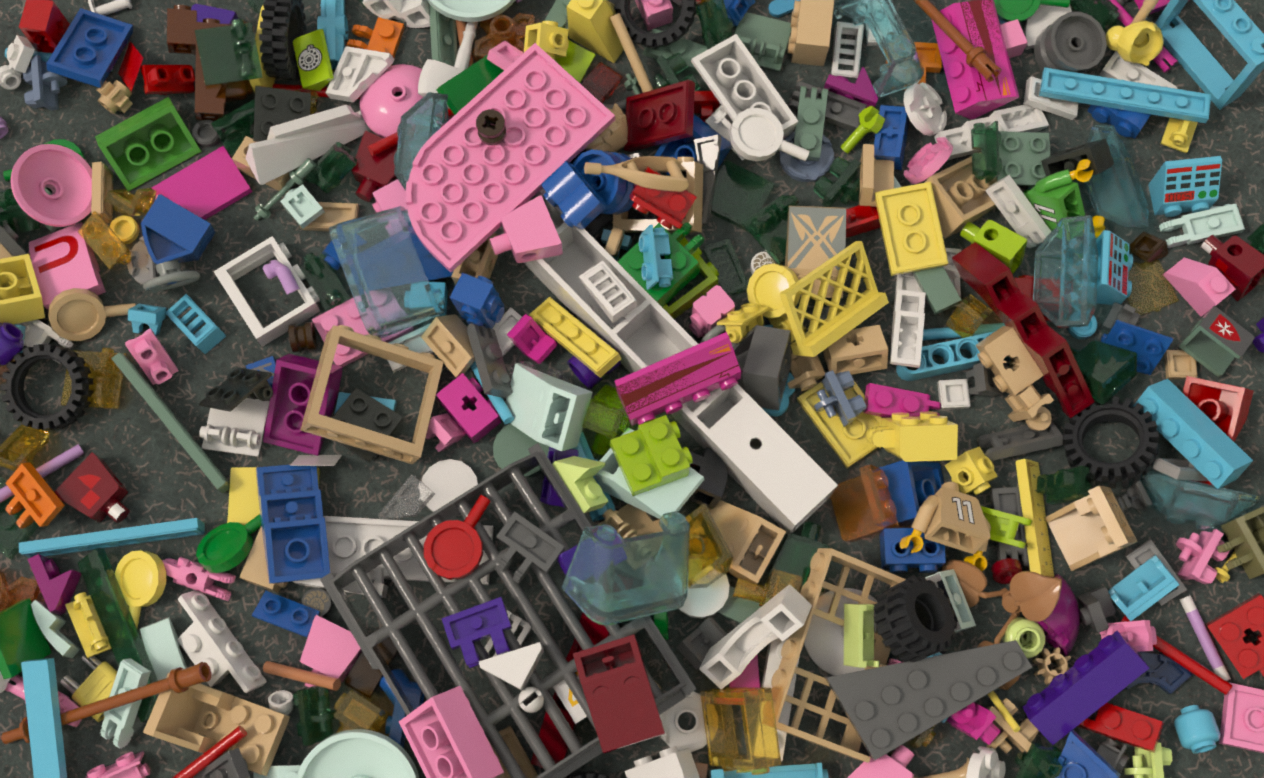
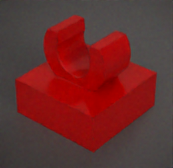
(705, 103)

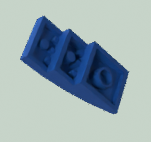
(292, 523)

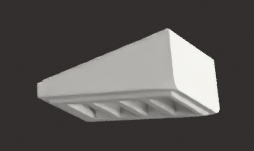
(847, 29)
(620, 309)

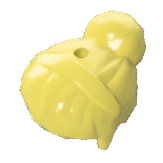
(1136, 42)

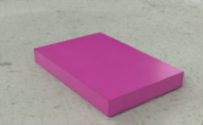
(206, 185)

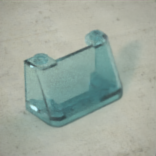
(894, 40)
(385, 272)
(630, 576)

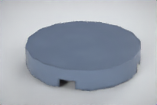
(807, 170)

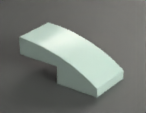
(50, 626)
(162, 647)

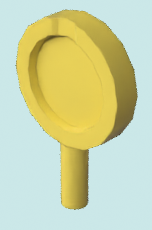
(766, 286)
(140, 580)

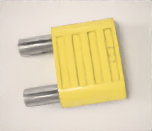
(95, 687)

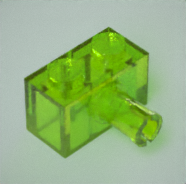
(606, 418)

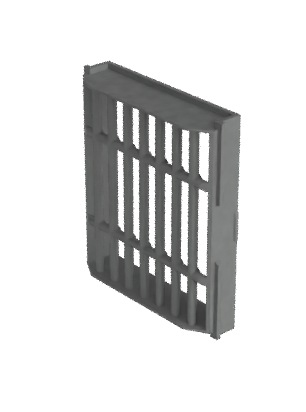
(445, 594)

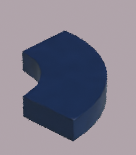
(1162, 673)

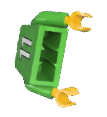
(1060, 197)

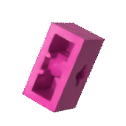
(473, 423)

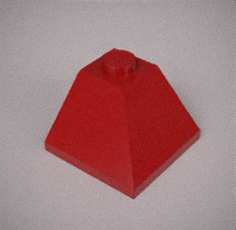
(1221, 403)

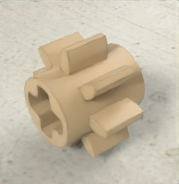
(115, 97)
(1046, 660)

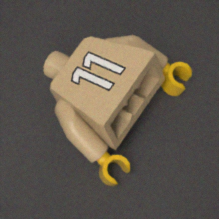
(952, 521)

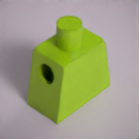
(998, 241)

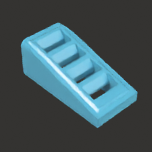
(207, 336)

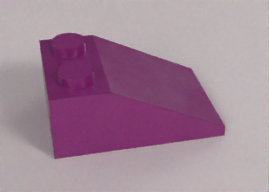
(290, 397)

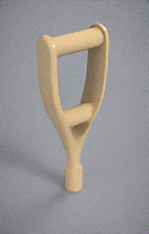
(632, 171)

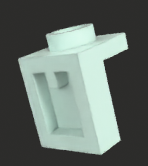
(302, 206)

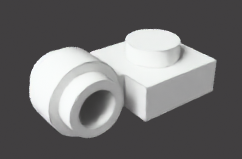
(19, 57)

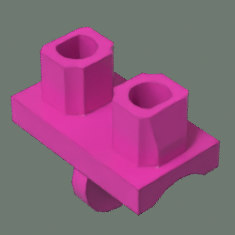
(975, 722)

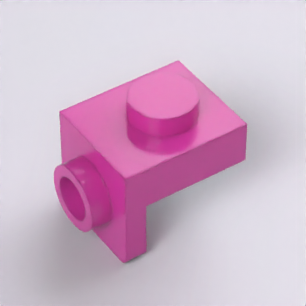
(531, 339)

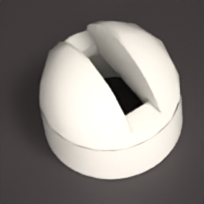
(281, 702)
(536, 704)

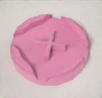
(928, 160)

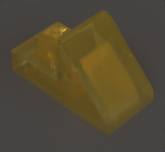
(968, 316)
(22, 446)

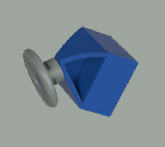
(172, 238)

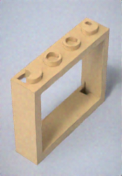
(358, 436)

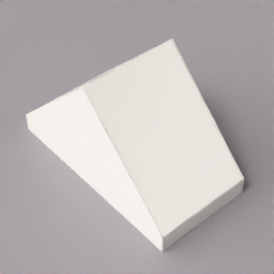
(514, 666)

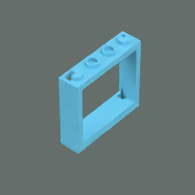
(1199, 62)

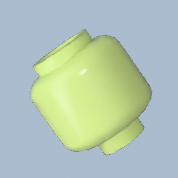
(1034, 636)

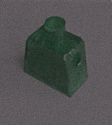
(1105, 368)
(798, 552)

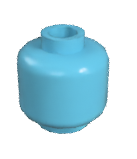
(1197, 729)

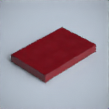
(660, 115)

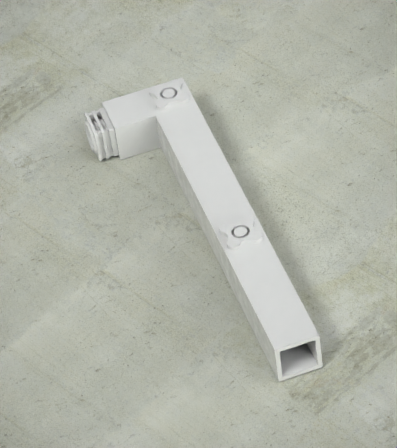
(728, 421)

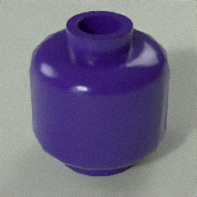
(10, 342)

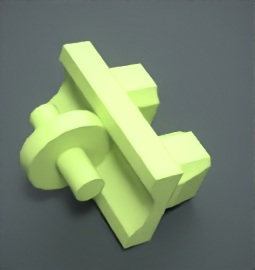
(1149, 764)

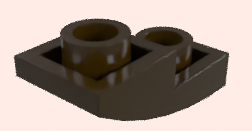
(363, 677)

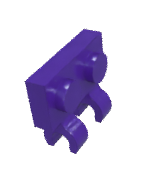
(477, 624)

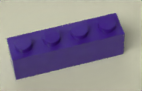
(1085, 687)

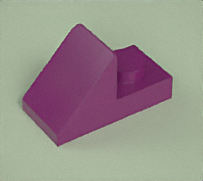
(860, 91)
(55, 590)

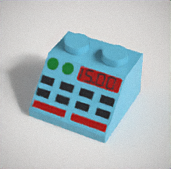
(1186, 186)
(1113, 269)

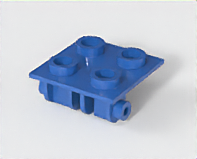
(1146, 343)

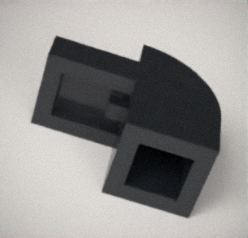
(715, 475)

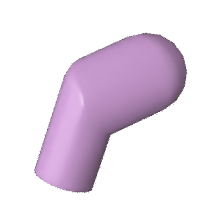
(284, 274)

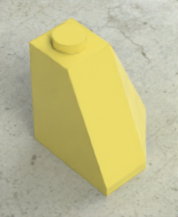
(591, 27)

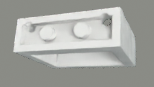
(247, 262)

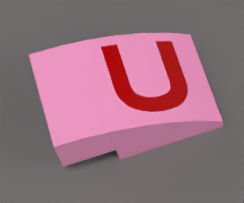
(64, 263)

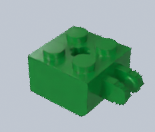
(684, 265)

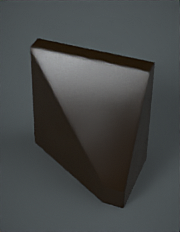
(1148, 247)

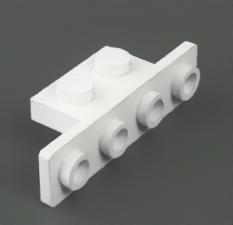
(213, 643)

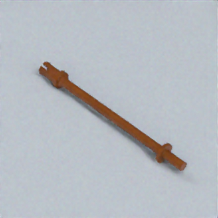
(975, 56)
(178, 680)

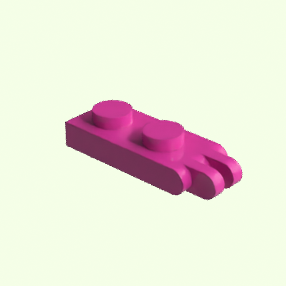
(886, 400)

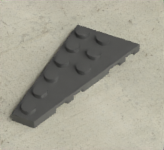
(909, 697)

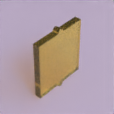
(1149, 288)

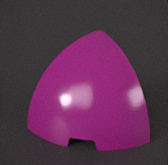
(1064, 622)

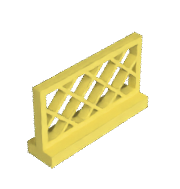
(839, 319)

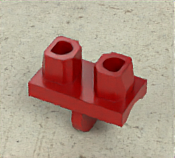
(168, 79)

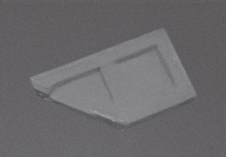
(408, 500)

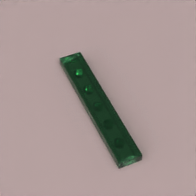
(116, 618)

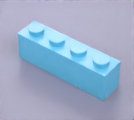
(1194, 434)

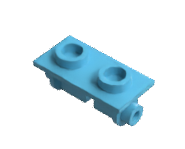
(654, 268)

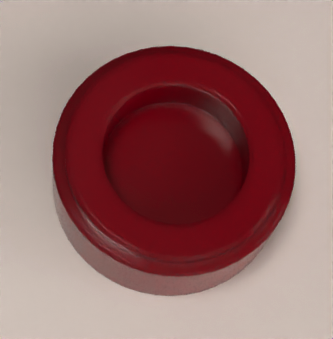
(1005, 569)

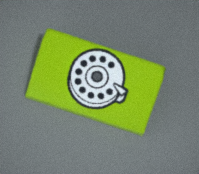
(313, 60)

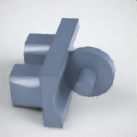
(45, 85)
(835, 386)

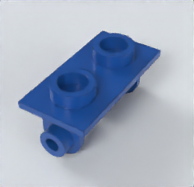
(285, 613)

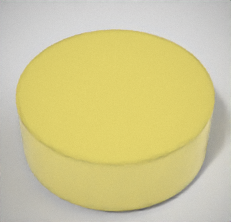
(125, 228)

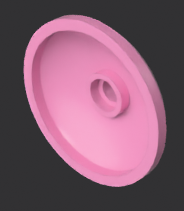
(379, 105)
(61, 172)

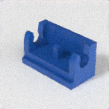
(892, 137)

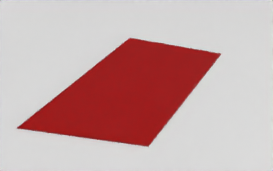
(130, 66)

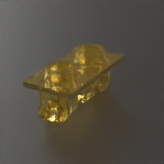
(104, 241)

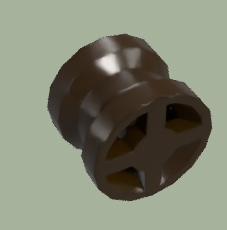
(489, 133)
(302, 337)

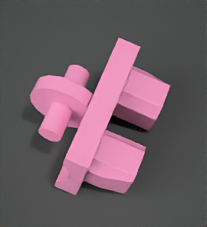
(152, 357)
(1197, 553)
(1137, 633)

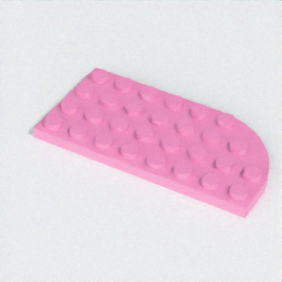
(466, 186)

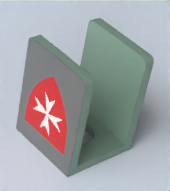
(1216, 341)

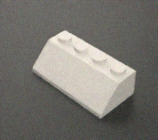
(740, 82)

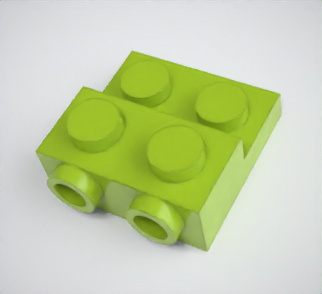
(651, 455)

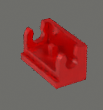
(861, 219)

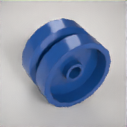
(611, 188)

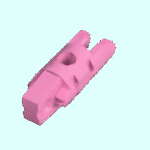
(195, 577)

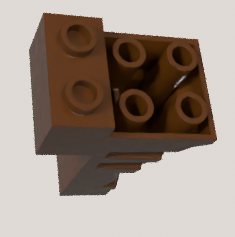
(181, 39)

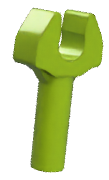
(869, 122)

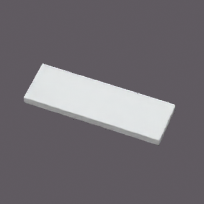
(355, 537)

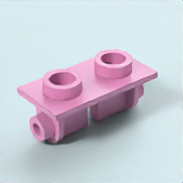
(125, 767)

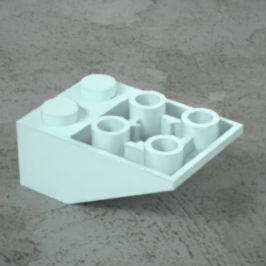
(547, 407)
(655, 501)

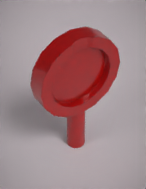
(454, 546)

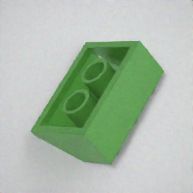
(147, 144)

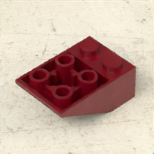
(618, 693)

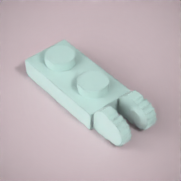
(1201, 225)
(120, 720)

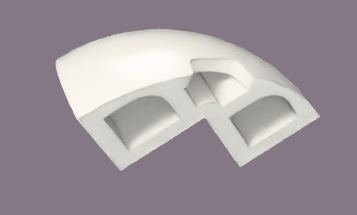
(413, 12)

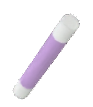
(1204, 637)

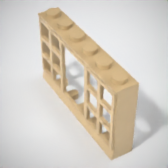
(792, 648)

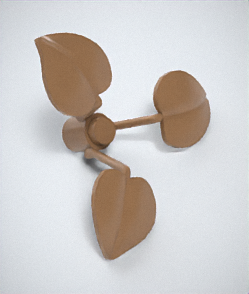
(1028, 593)

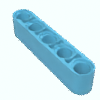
(950, 353)

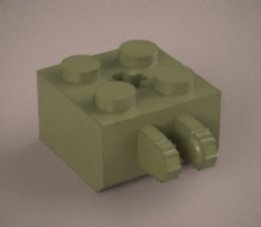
(1247, 541)

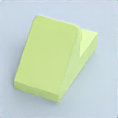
(578, 477)

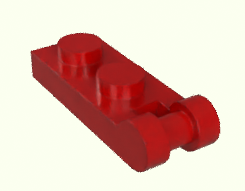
(1125, 726)

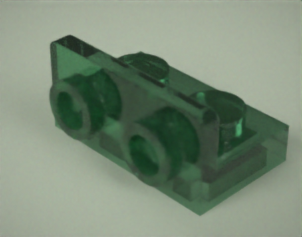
(235, 126)

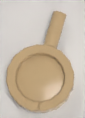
(81, 314)

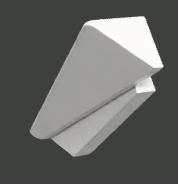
(301, 139)

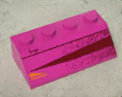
(968, 88)
(679, 380)

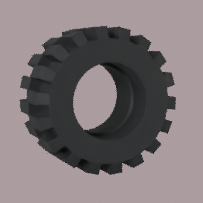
(915, 619)

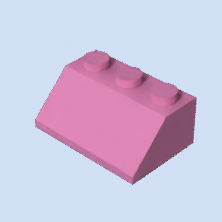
(450, 738)

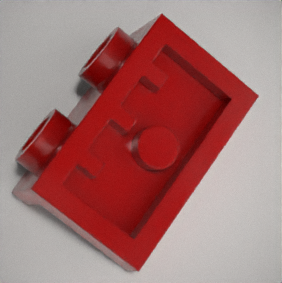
(667, 205)

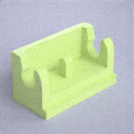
(859, 635)

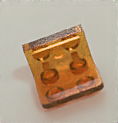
(864, 504)

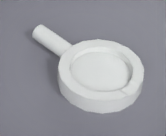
(759, 135)

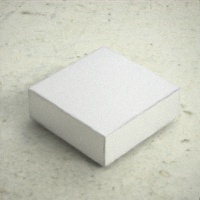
(953, 394)

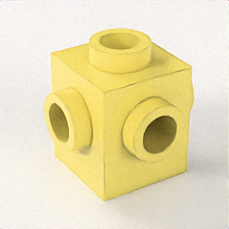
(548, 37)
(972, 471)

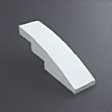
(1013, 119)
(907, 322)

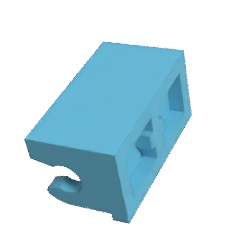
(1143, 587)

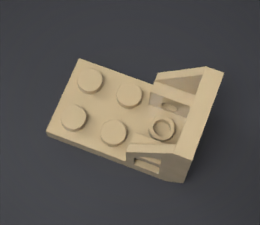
(1091, 528)
(207, 715)

